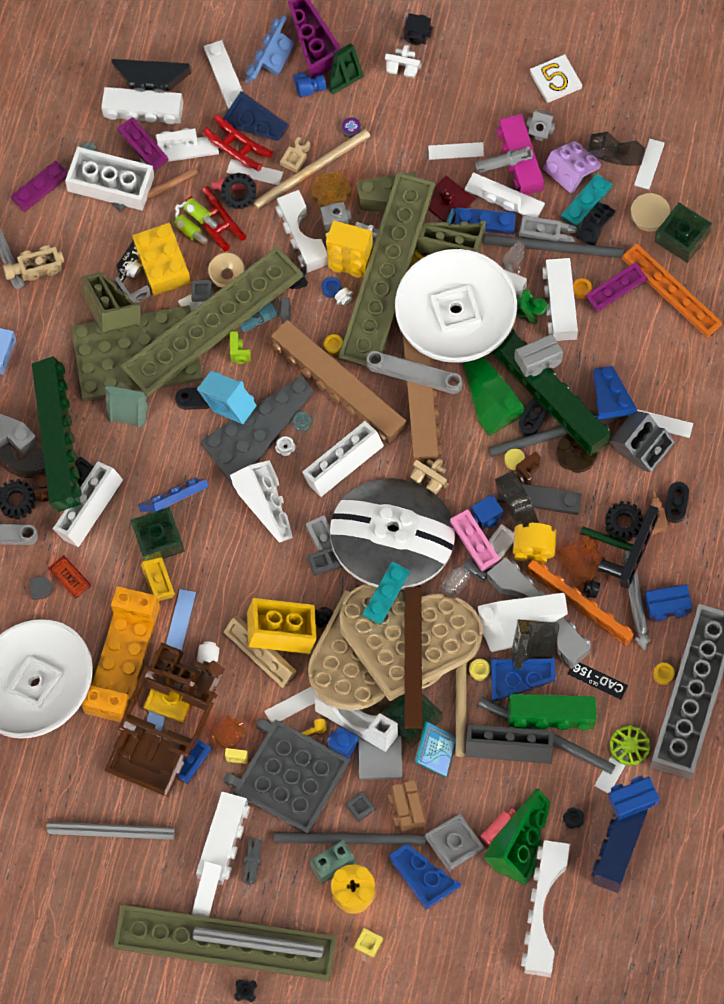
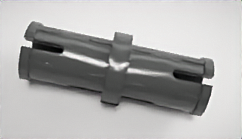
(252, 861)

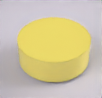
(513, 457)
(479, 669)

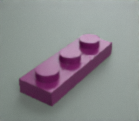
(142, 143)
(39, 186)
(616, 287)

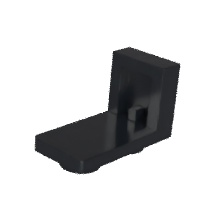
(594, 223)

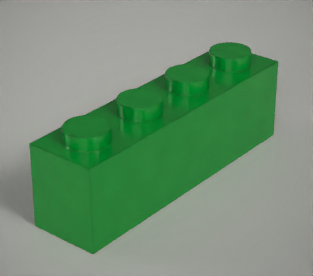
(552, 711)

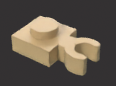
(295, 157)

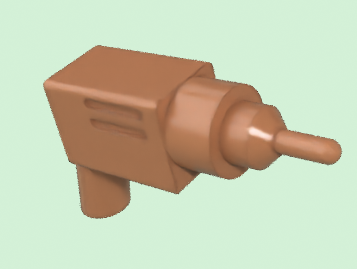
(661, 525)

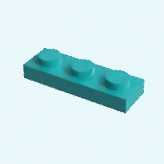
(586, 200)
(386, 593)

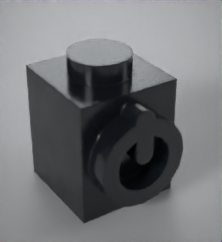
(418, 29)

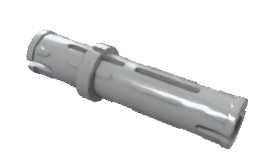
(510, 158)

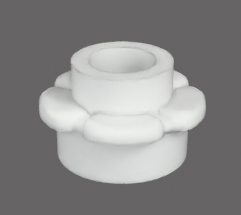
(133, 269)
(344, 296)
(285, 441)

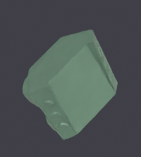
(126, 405)

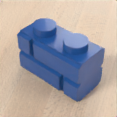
(668, 602)
(633, 797)

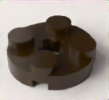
(572, 461)

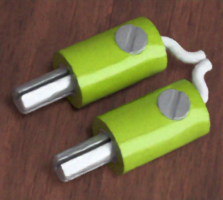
(198, 212)

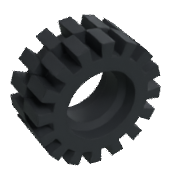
(235, 202)
(24, 507)
(623, 509)

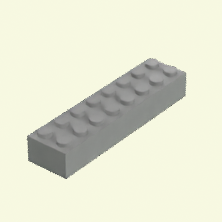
(692, 696)

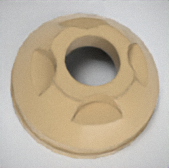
(222, 263)

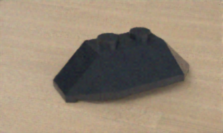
(151, 74)

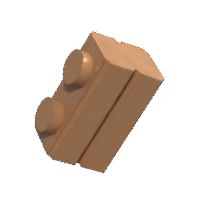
(408, 806)

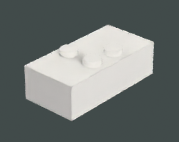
(109, 178)

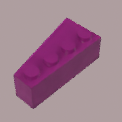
(314, 36)

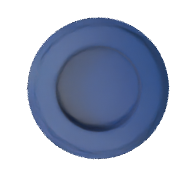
(331, 286)

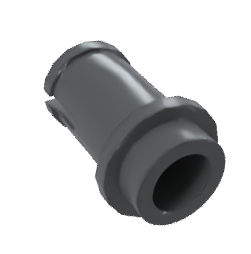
(474, 570)

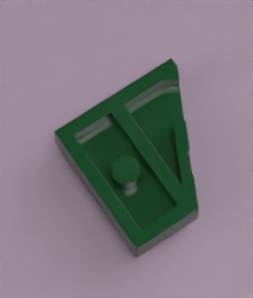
(345, 69)

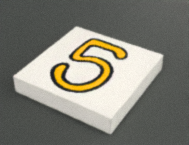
(555, 78)

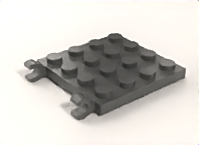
(290, 776)

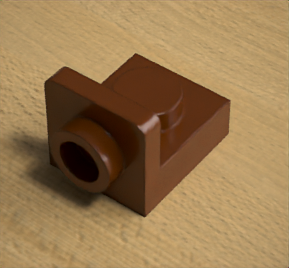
(528, 465)
(41, 487)

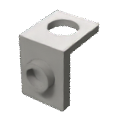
(133, 297)

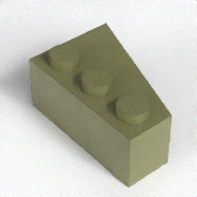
(375, 192)
(446, 236)
(108, 304)

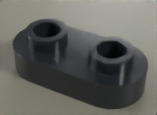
(194, 400)
(531, 417)
(676, 503)

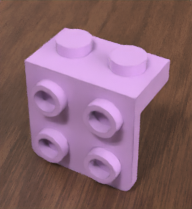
(570, 164)

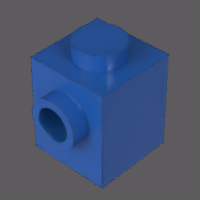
(487, 512)
(343, 742)

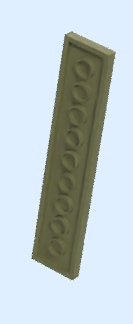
(386, 268)
(211, 321)
(172, 937)

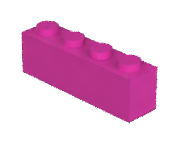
(526, 173)

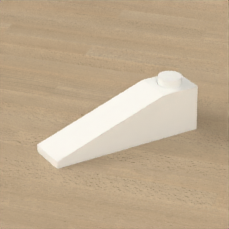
(258, 489)
(501, 617)

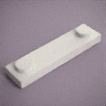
(223, 71)

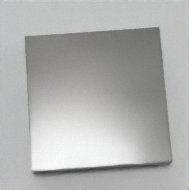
(378, 764)
(454, 842)

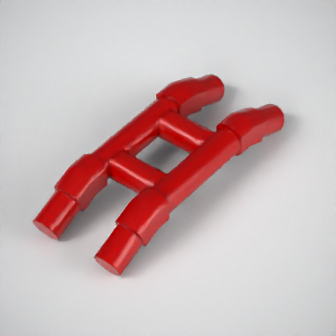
(232, 134)
(228, 222)

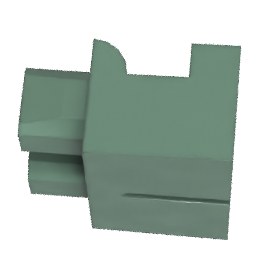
(334, 858)

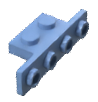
(274, 51)

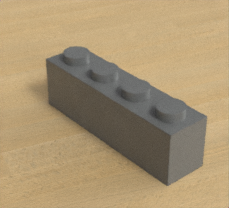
(509, 744)

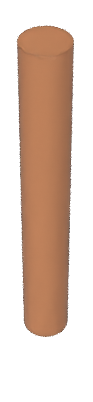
(171, 183)

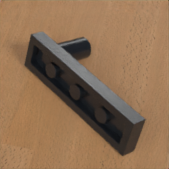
(627, 572)

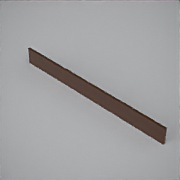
(413, 657)

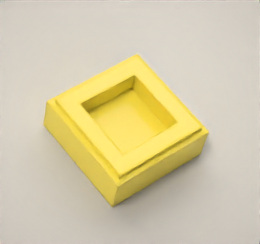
(236, 756)
(368, 943)

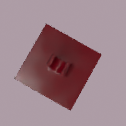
(448, 196)

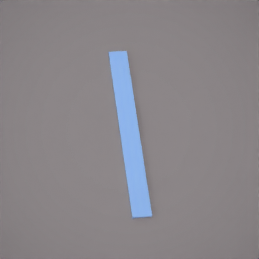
(176, 636)

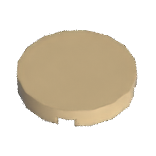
(649, 211)

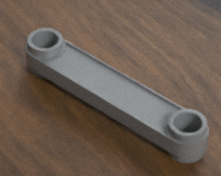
(414, 372)
(14, 534)

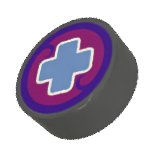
(351, 127)

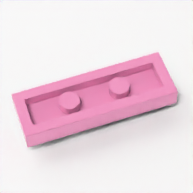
(474, 540)

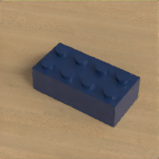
(617, 851)

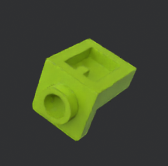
(237, 353)

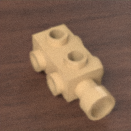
(37, 262)

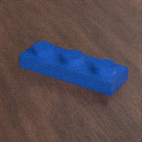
(495, 220)

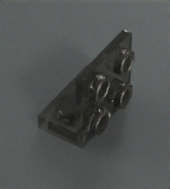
(533, 641)

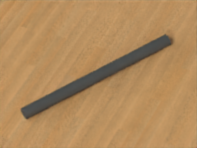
(554, 246)
(537, 438)
(557, 740)
(350, 838)

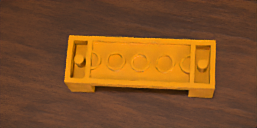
(122, 654)

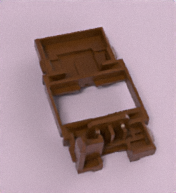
(151, 756)

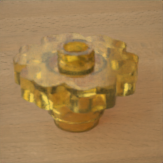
(330, 189)

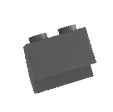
(642, 441)

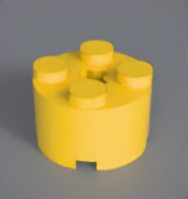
(534, 542)
(341, 888)

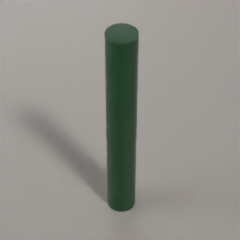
(606, 539)

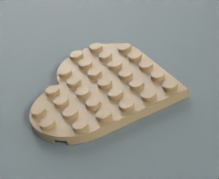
(449, 637)
(339, 674)

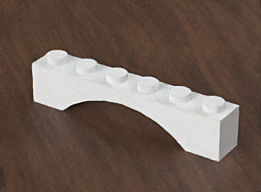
(540, 952)

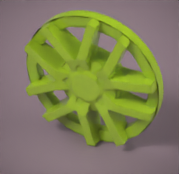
(629, 745)

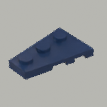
(253, 117)

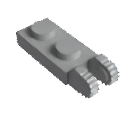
(546, 229)

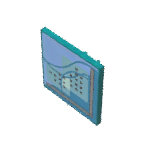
(435, 749)

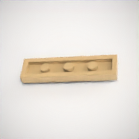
(267, 659)

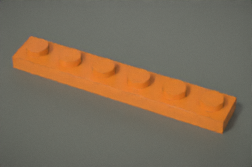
(673, 291)
(575, 599)

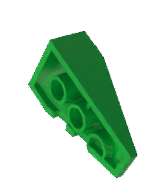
(492, 397)
(516, 844)

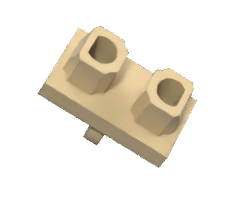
(422, 471)

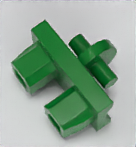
(529, 307)

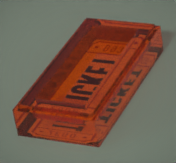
(69, 576)

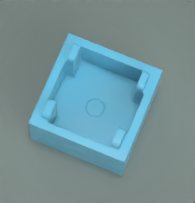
(227, 397)

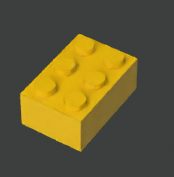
(349, 248)
(161, 259)
(281, 625)

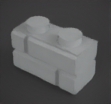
(539, 355)

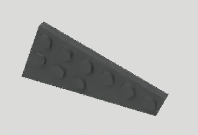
(244, 444)

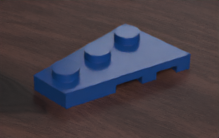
(611, 394)
(173, 495)
(513, 681)
(422, 877)

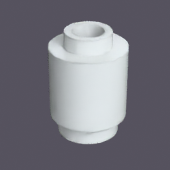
(207, 652)

